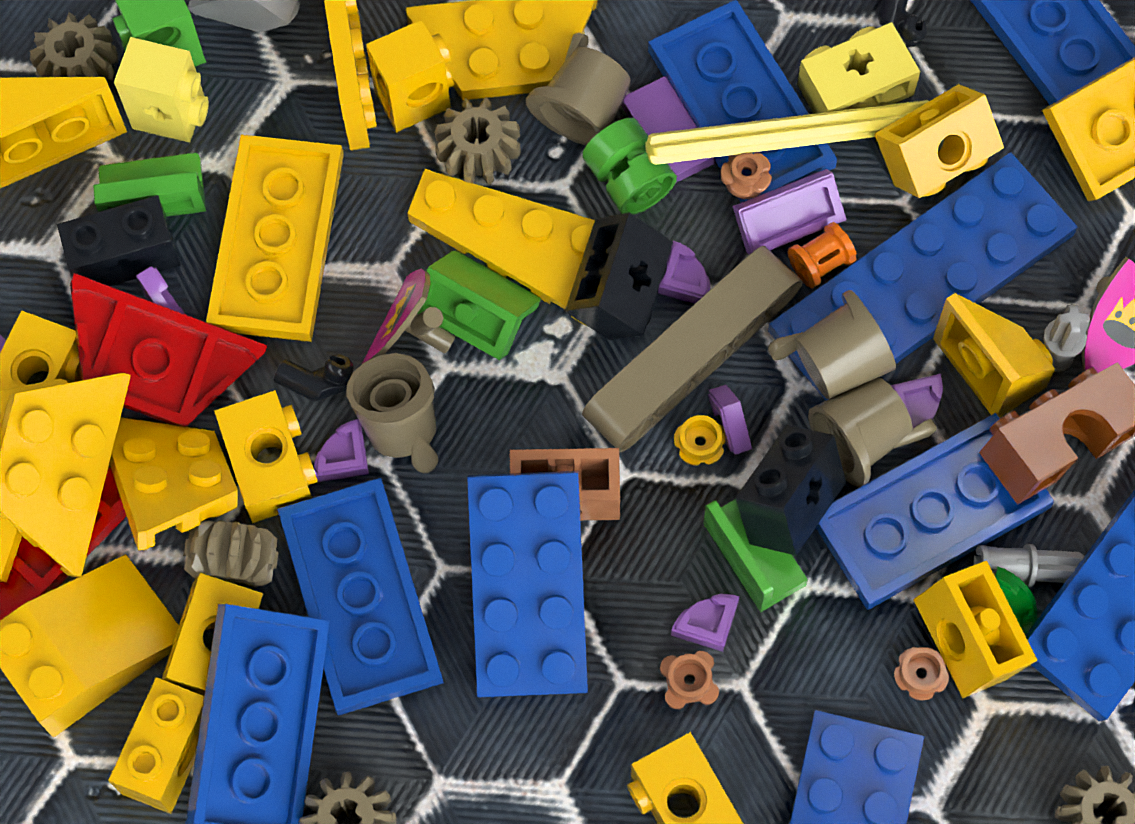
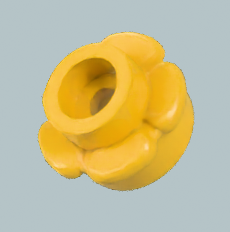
(697, 427)

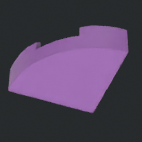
(684, 275)
(155, 289)
(921, 397)
(729, 408)
(342, 454)
(707, 621)

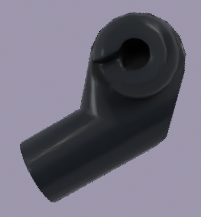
(905, 24)
(319, 383)

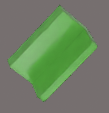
(172, 178)
(478, 303)
(763, 572)

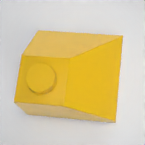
(992, 354)

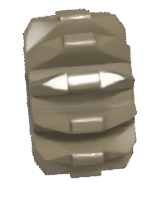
(74, 50)
(477, 125)
(231, 553)
(1092, 793)
(346, 798)

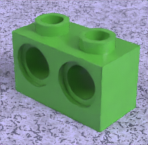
(159, 22)

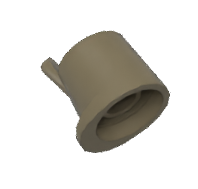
(581, 94)
(840, 348)
(396, 407)
(867, 426)

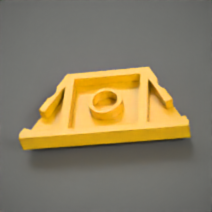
(504, 43)
(57, 461)
(169, 477)

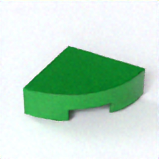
(1019, 598)

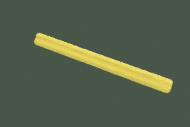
(773, 133)

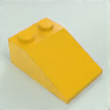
(51, 121)
(84, 642)

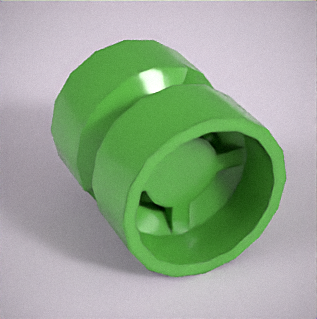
(621, 159)

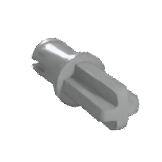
(1066, 337)
(1030, 563)

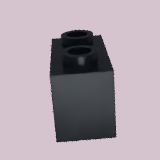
(119, 242)
(619, 276)
(791, 490)

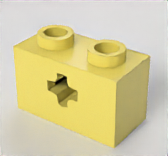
(859, 73)
(161, 90)

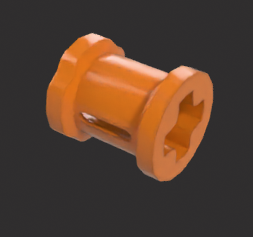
(822, 254)

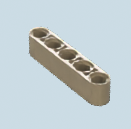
(692, 348)

